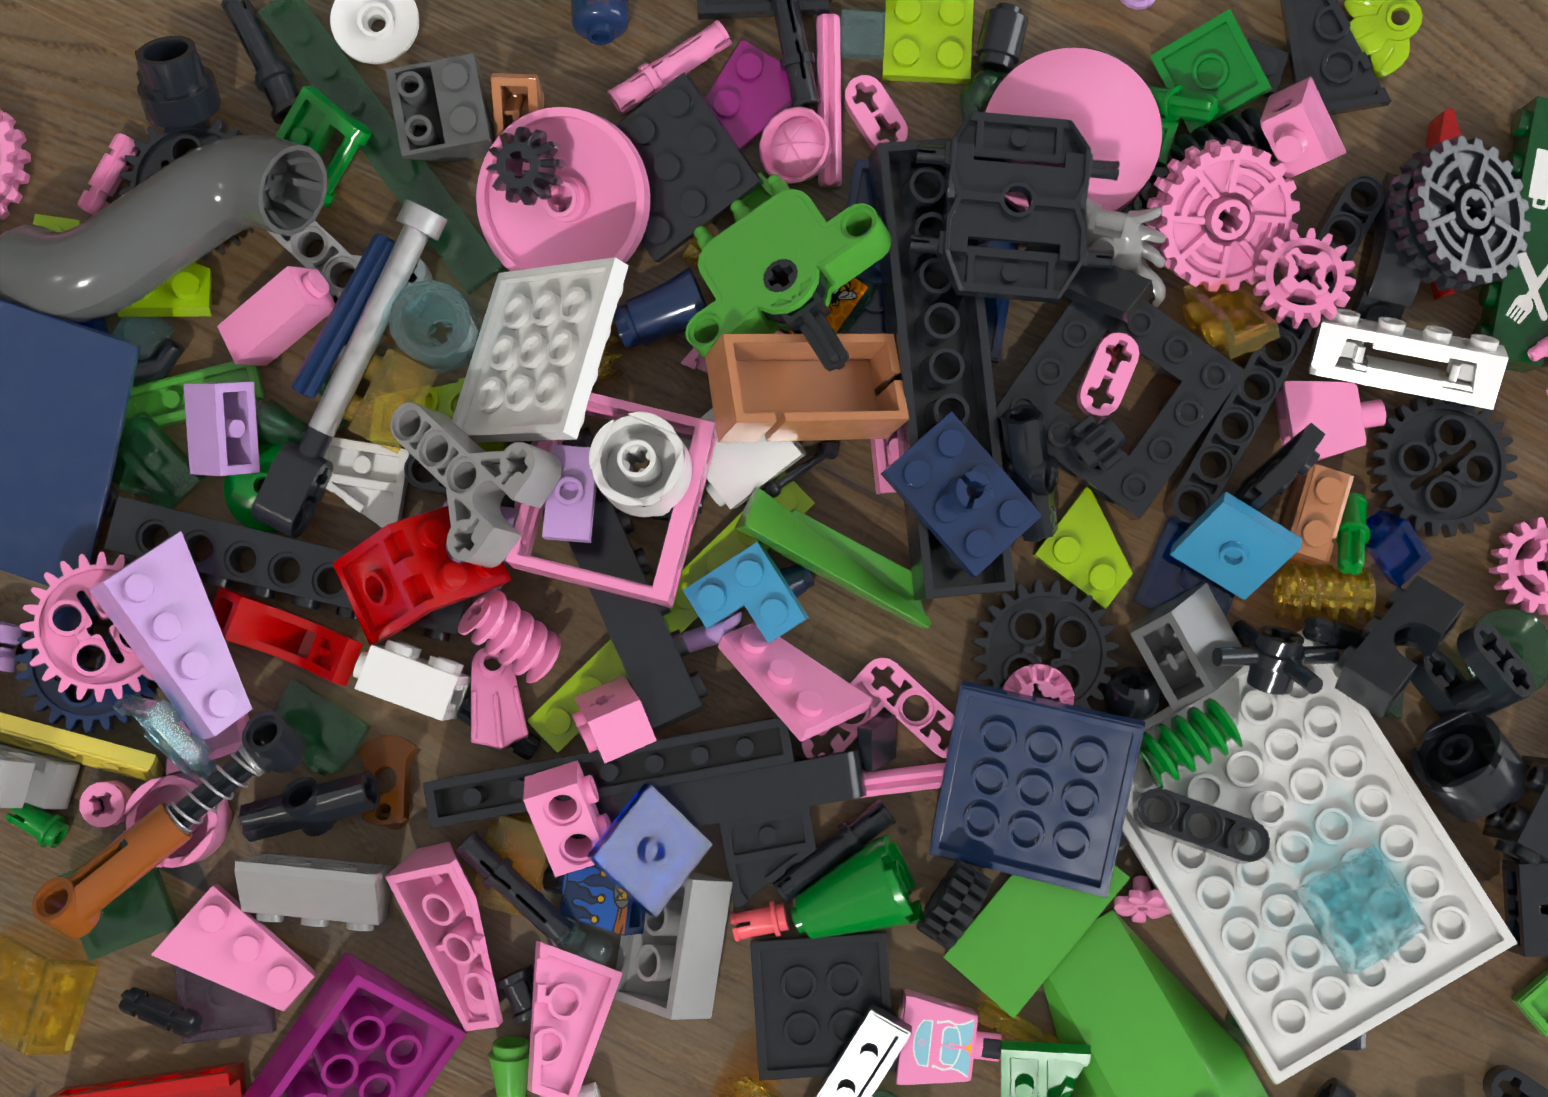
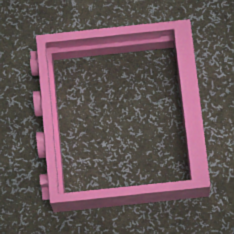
(681, 524)

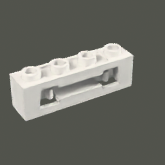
(1469, 382)

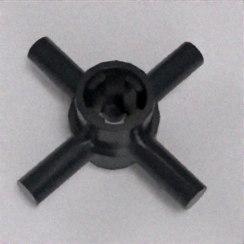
(1275, 658)

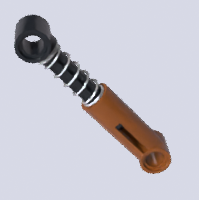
(76, 902)

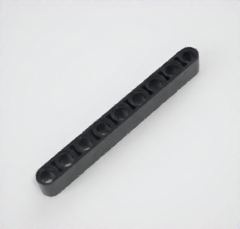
(1267, 373)

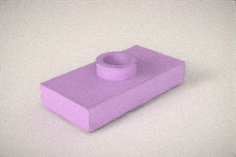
(572, 502)

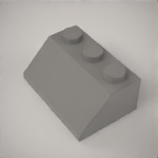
(313, 890)
(679, 954)

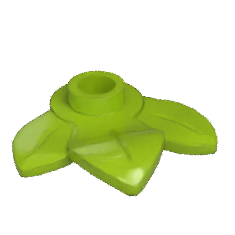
(1379, 35)

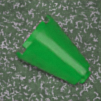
(860, 894)

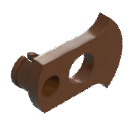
(392, 753)

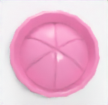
(795, 145)

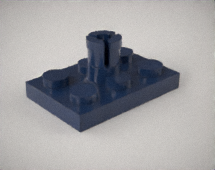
(961, 494)

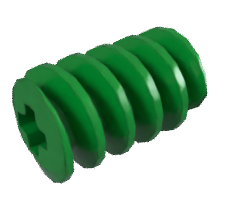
(1187, 741)

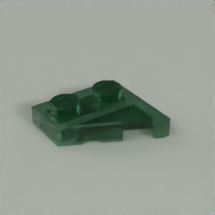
(153, 464)

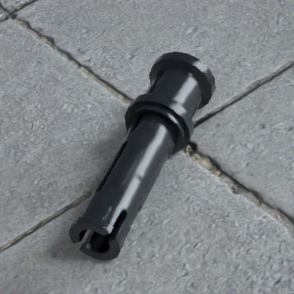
(271, 74)

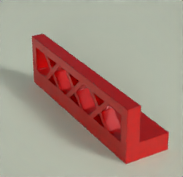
(209, 1081)

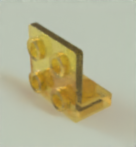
(41, 999)

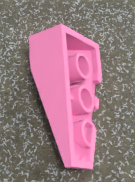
(450, 931)

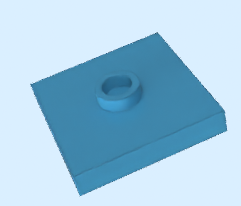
(1235, 546)

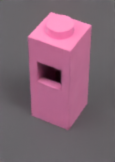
(277, 316)

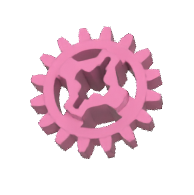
(1313, 293)
(1525, 565)

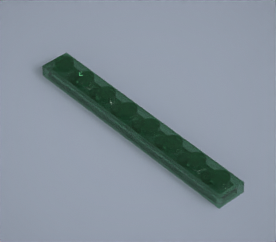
(408, 179)

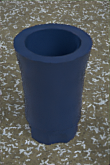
(660, 310)

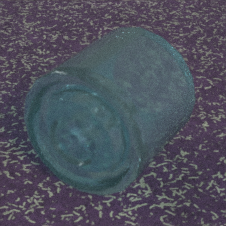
(414, 319)

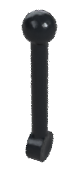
(828, 450)

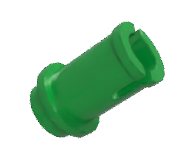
(45, 827)

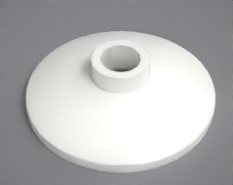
(352, 28)

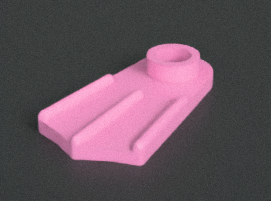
(495, 704)

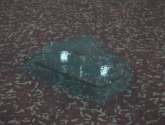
(165, 733)

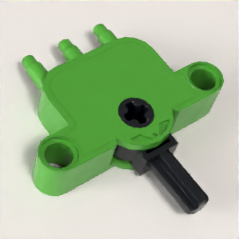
(782, 268)

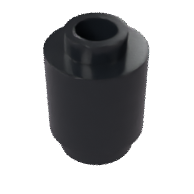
(1001, 38)

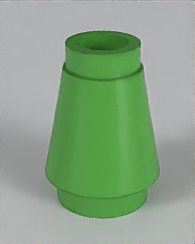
(510, 1066)

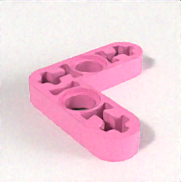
(863, 682)

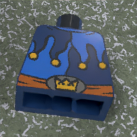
(595, 900)

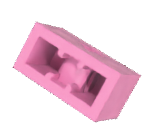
(612, 720)

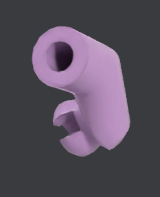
(702, 638)

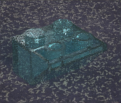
(1360, 910)

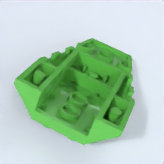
(1140, 1023)

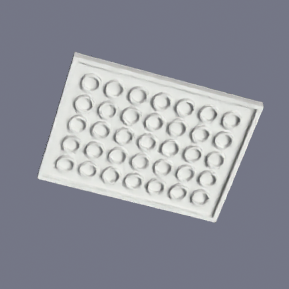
(1323, 791)

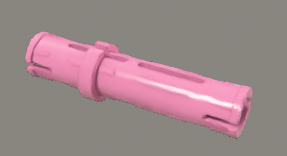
(658, 74)

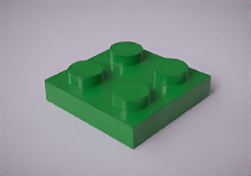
(1214, 62)

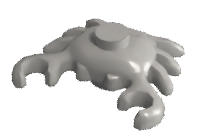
(1129, 240)

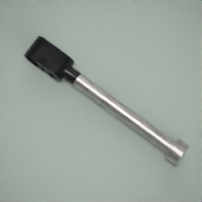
(300, 470)

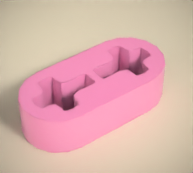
(883, 107)
(1098, 371)

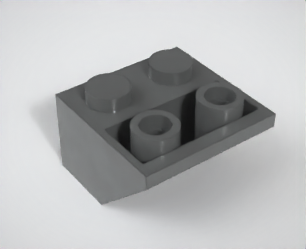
(441, 109)
(1180, 642)

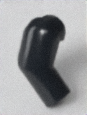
(160, 363)

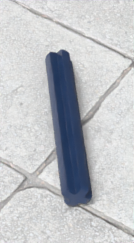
(343, 317)

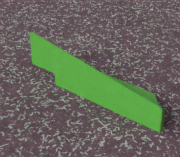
(832, 556)

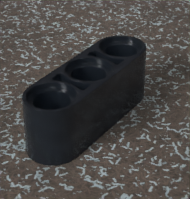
(1223, 826)

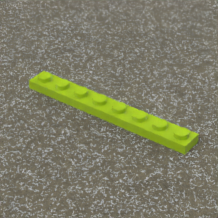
(555, 718)

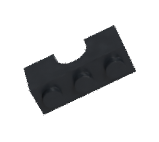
(1415, 618)

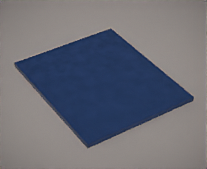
(58, 436)

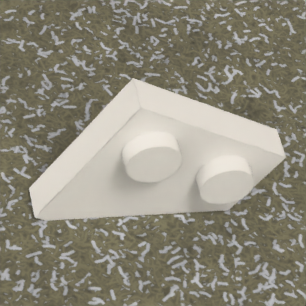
(369, 479)

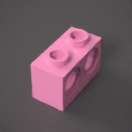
(560, 819)

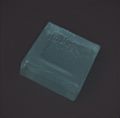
(862, 34)

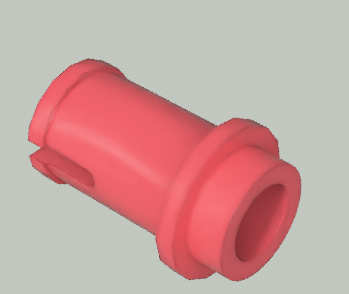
(763, 921)

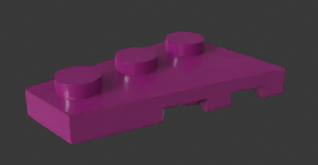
(749, 93)

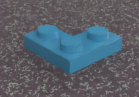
(752, 582)

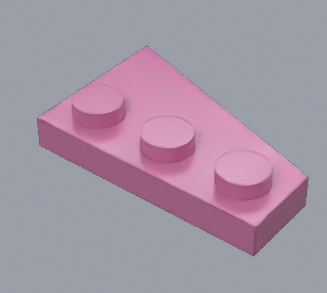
(566, 1019)

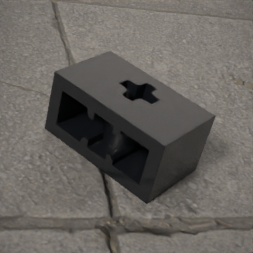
(1524, 893)

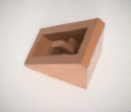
(514, 97)

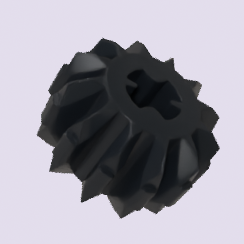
(509, 164)

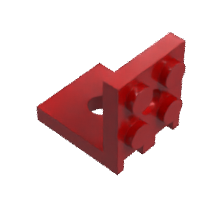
(414, 575)

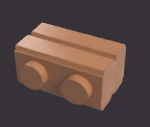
(1316, 511)

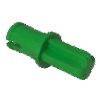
(1179, 103)
(1353, 535)

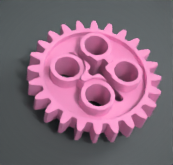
(61, 647)

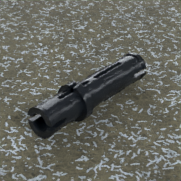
(796, 58)
(833, 851)
(514, 888)

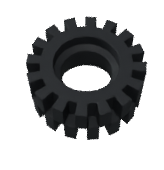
(954, 904)

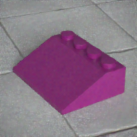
(360, 1041)

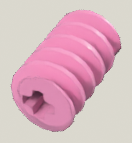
(513, 632)

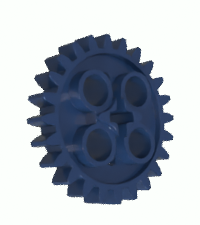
(65, 703)

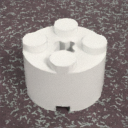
(633, 440)

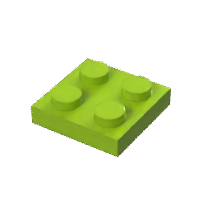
(928, 41)

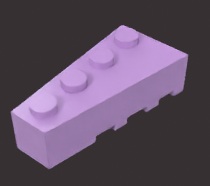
(175, 634)

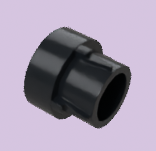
(175, 83)

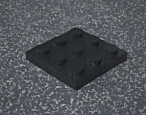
(689, 165)
(814, 998)

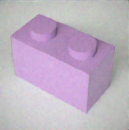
(221, 428)

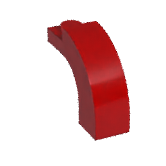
(286, 635)

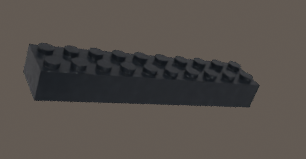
(938, 347)

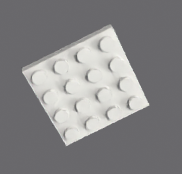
(539, 352)

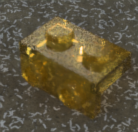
(1229, 321)
(392, 383)

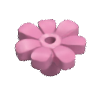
(1141, 902)

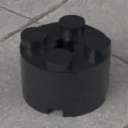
(1469, 766)

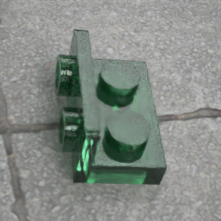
(328, 728)

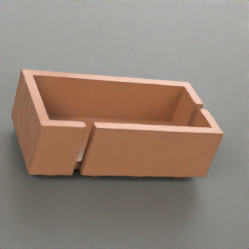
(785, 392)

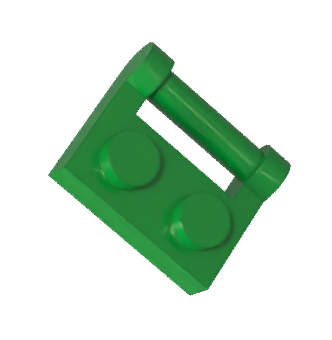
(313, 124)

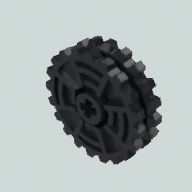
(1459, 214)

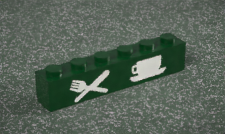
(1518, 304)

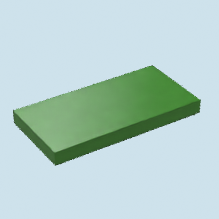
(1025, 937)

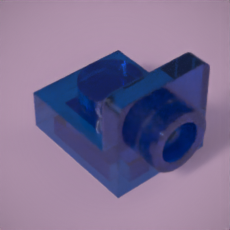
(1395, 547)

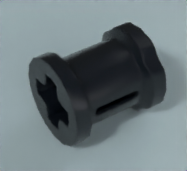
(519, 992)

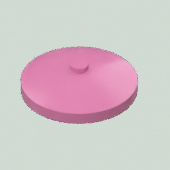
(1106, 105)
(590, 216)

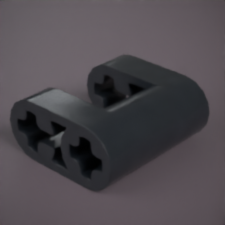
(1498, 682)

